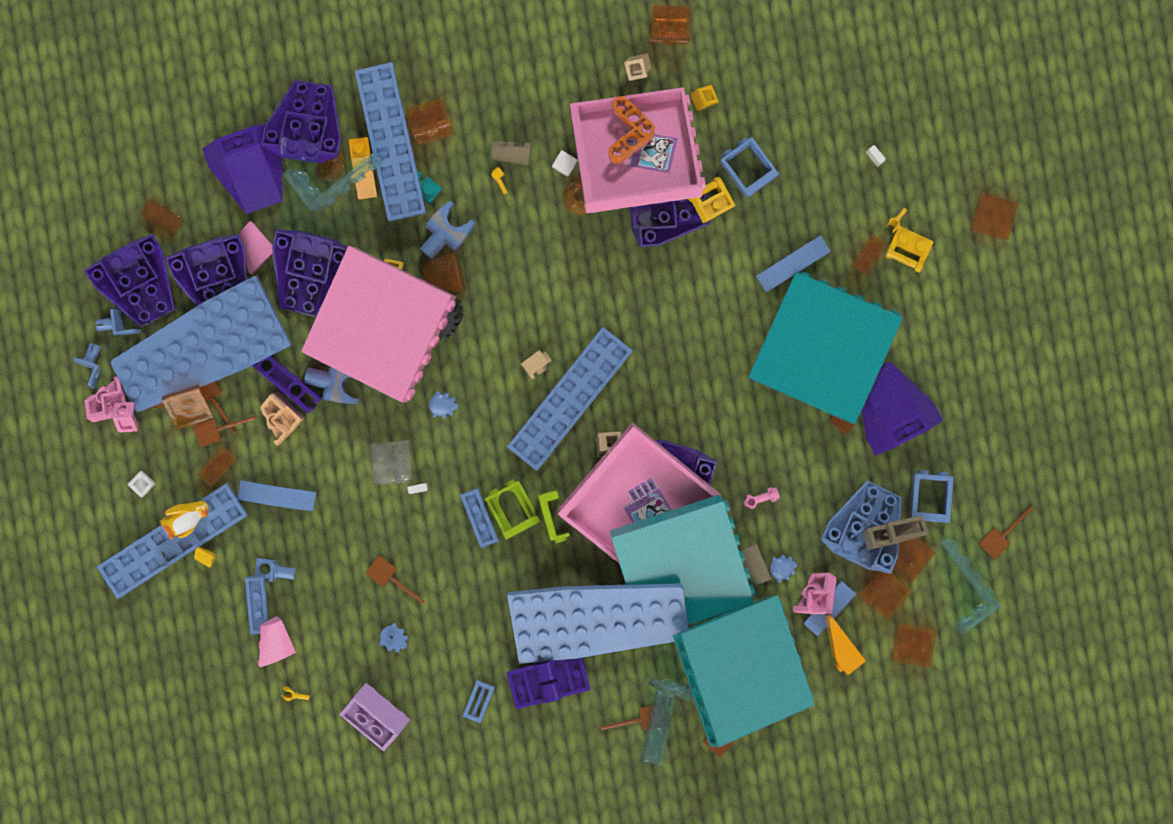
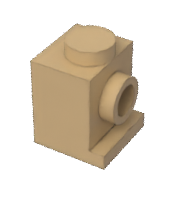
(637, 66)
(536, 363)
(603, 439)

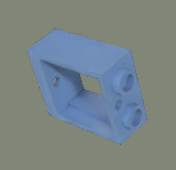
(742, 145)
(913, 503)

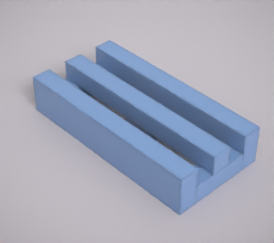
(484, 686)

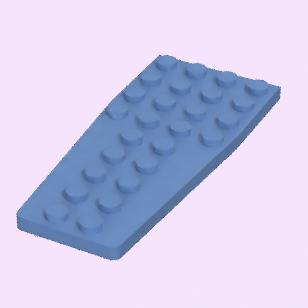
(203, 345)
(594, 619)

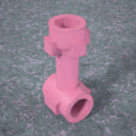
(751, 501)

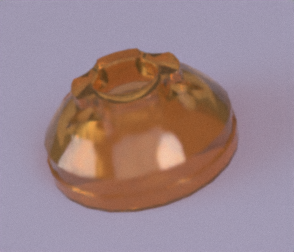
(331, 169)
(569, 198)

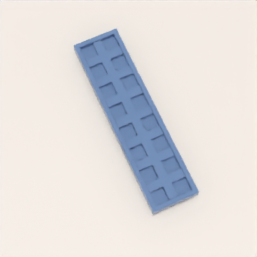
(391, 140)
(569, 398)
(156, 550)

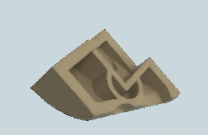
(511, 152)
(755, 565)

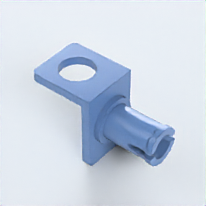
(114, 323)
(89, 361)
(276, 570)

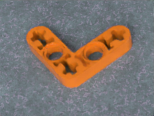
(635, 133)

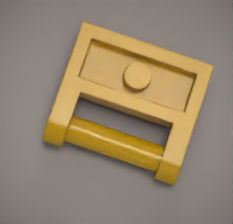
(715, 205)
(911, 243)

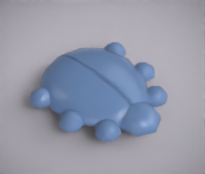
(442, 405)
(782, 568)
(393, 638)

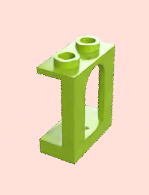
(544, 498)
(493, 502)

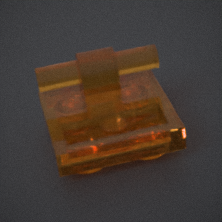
(670, 25)
(429, 121)
(445, 273)
(884, 594)

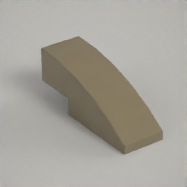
(895, 532)

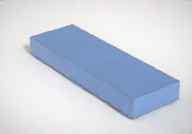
(479, 517)
(842, 596)
(256, 602)

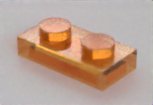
(161, 217)
(868, 255)
(217, 466)

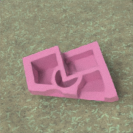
(818, 595)

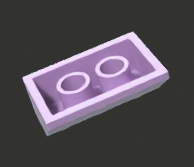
(375, 717)

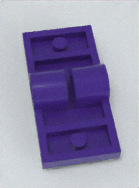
(547, 681)

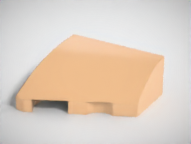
(280, 416)

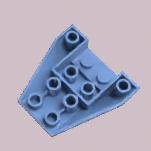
(866, 509)

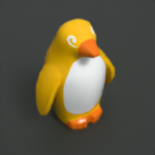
(183, 518)

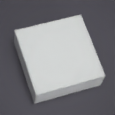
(875, 155)
(564, 163)
(141, 484)
(418, 488)

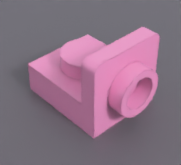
(124, 417)

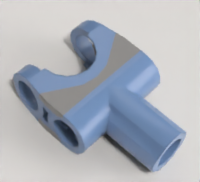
(445, 233)
(332, 382)

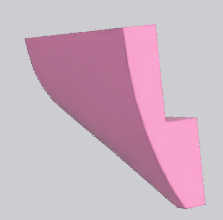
(256, 245)
(102, 404)
(274, 642)

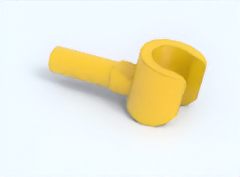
(497, 174)
(895, 222)
(291, 695)

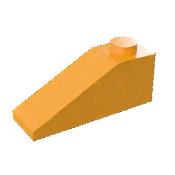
(360, 150)
(842, 649)

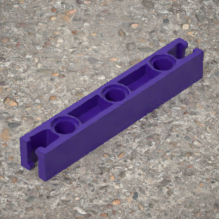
(286, 380)

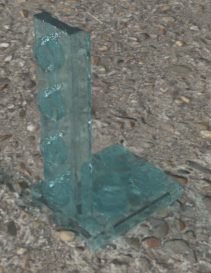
(312, 196)
(974, 577)
(661, 717)

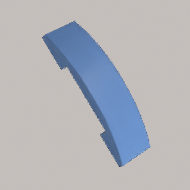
(793, 263)
(276, 495)

